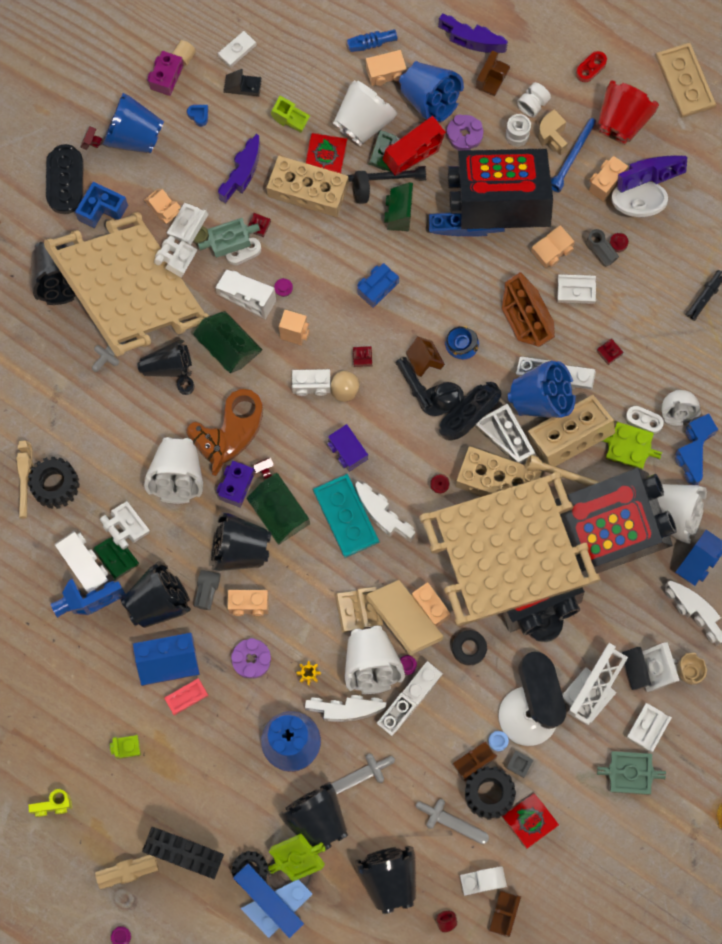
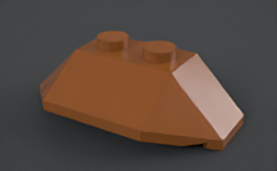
(527, 312)

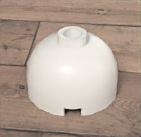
(680, 407)

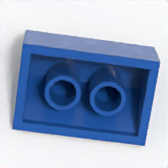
(166, 659)

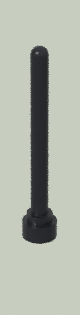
(418, 173)

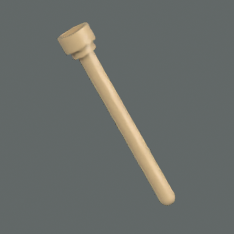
(534, 463)

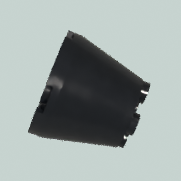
(47, 280)
(239, 544)
(156, 597)
(317, 817)
(389, 878)

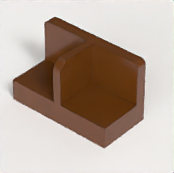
(492, 74)
(424, 355)
(474, 760)
(505, 914)

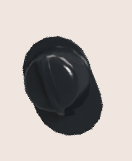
(444, 397)

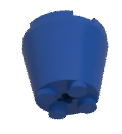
(431, 90)
(133, 127)
(544, 391)
(292, 754)

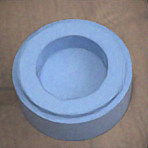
(498, 741)

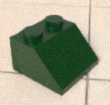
(399, 207)

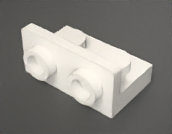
(311, 382)

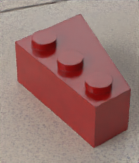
(414, 146)

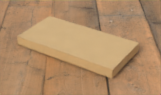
(685, 80)
(404, 617)

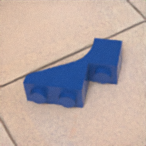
(691, 455)

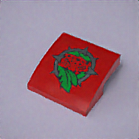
(326, 152)
(530, 821)

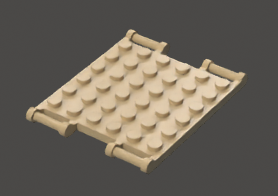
(123, 284)
(509, 549)

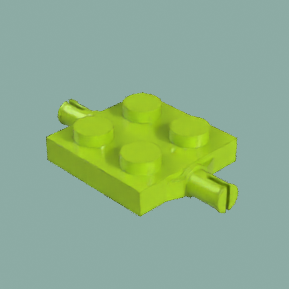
(630, 446)
(296, 857)

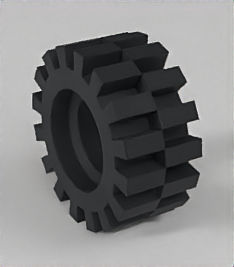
(254, 857)

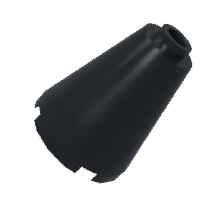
(167, 361)

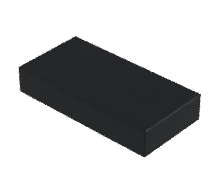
(636, 668)

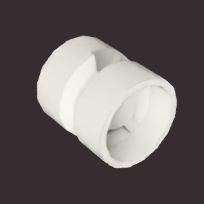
(531, 101)
(518, 130)

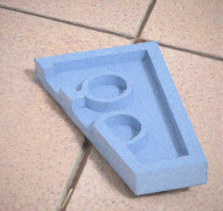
(293, 895)

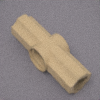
(126, 871)

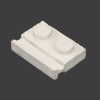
(187, 223)
(576, 289)
(648, 727)

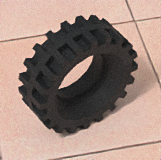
(183, 852)

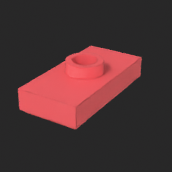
(186, 696)

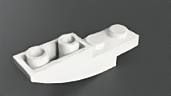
(581, 377)
(376, 508)
(691, 603)
(410, 698)
(355, 708)

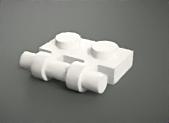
(179, 260)
(130, 523)

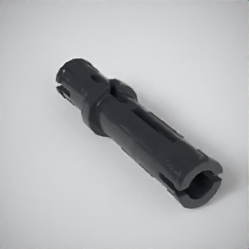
(710, 289)
(417, 389)

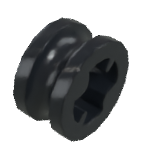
(189, 390)

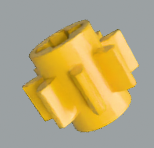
(308, 679)

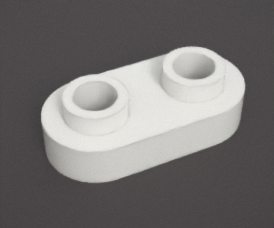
(245, 254)
(645, 418)

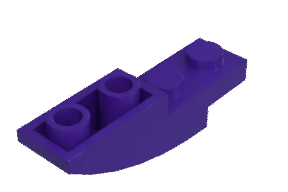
(479, 39)
(245, 165)
(652, 169)

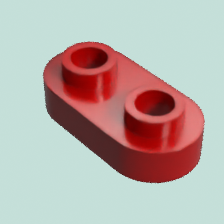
(590, 67)

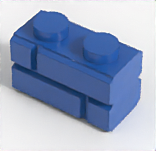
(377, 284)

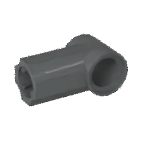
(602, 249)
(207, 584)

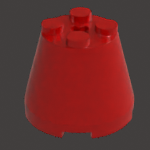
(625, 111)

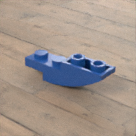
(450, 225)

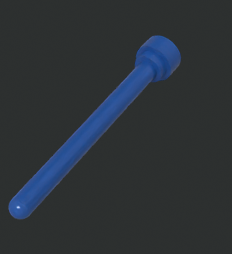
(557, 181)

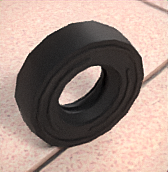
(361, 187)
(466, 636)

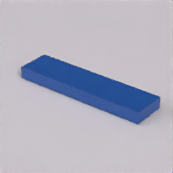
(268, 900)

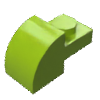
(286, 113)

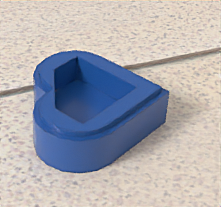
(199, 114)

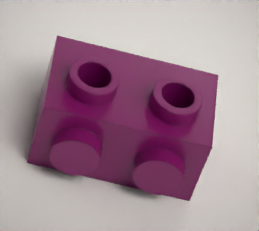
(165, 73)

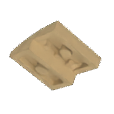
(356, 610)

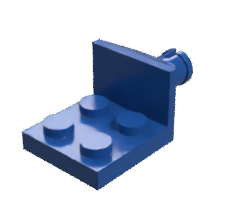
(94, 601)

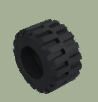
(49, 468)
(490, 810)

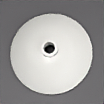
(641, 201)
(517, 725)

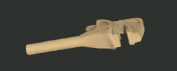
(24, 466)

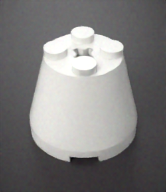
(362, 113)
(175, 472)
(685, 506)
(371, 662)

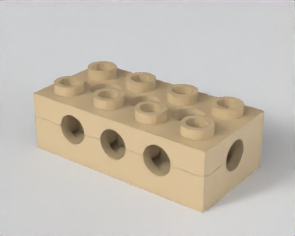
(307, 175)
(570, 435)
(493, 467)

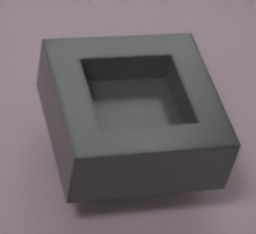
(519, 764)

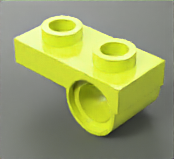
(41, 809)

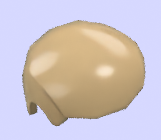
(344, 386)
(691, 669)

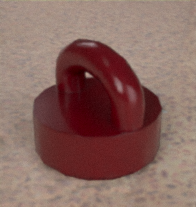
(446, 921)

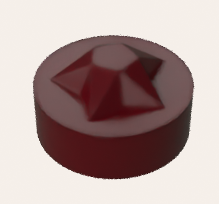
(619, 242)
(440, 483)

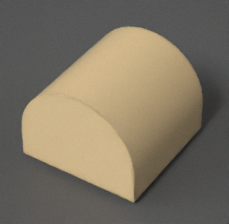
(185, 51)

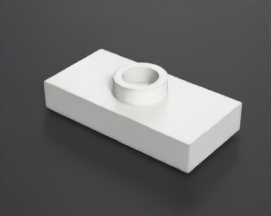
(237, 49)

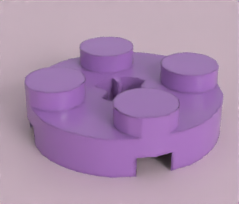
(465, 122)
(251, 647)

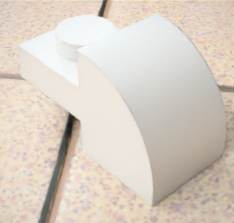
(483, 880)

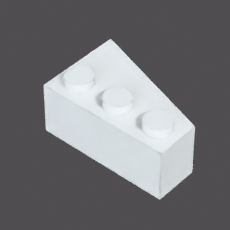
(247, 293)
(506, 433)
(82, 561)

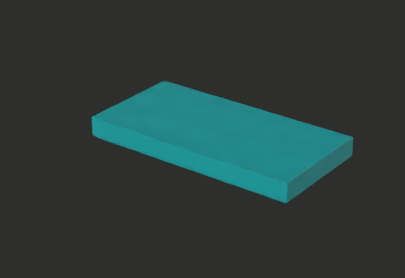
(346, 516)

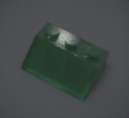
(227, 341)
(278, 509)

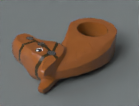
(235, 435)

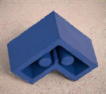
(99, 201)
(703, 554)

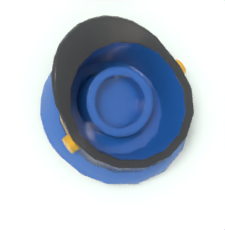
(462, 342)

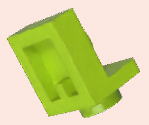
(125, 747)

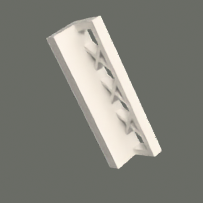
(593, 677)

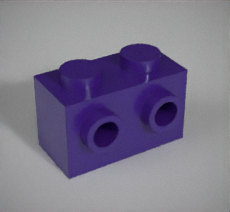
(347, 447)
(235, 483)

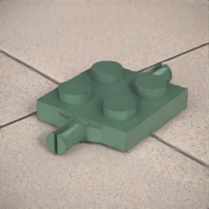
(229, 237)
(631, 773)

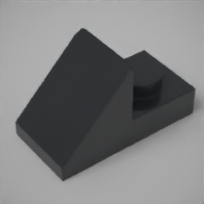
(242, 84)

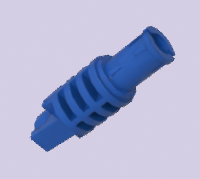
(371, 40)

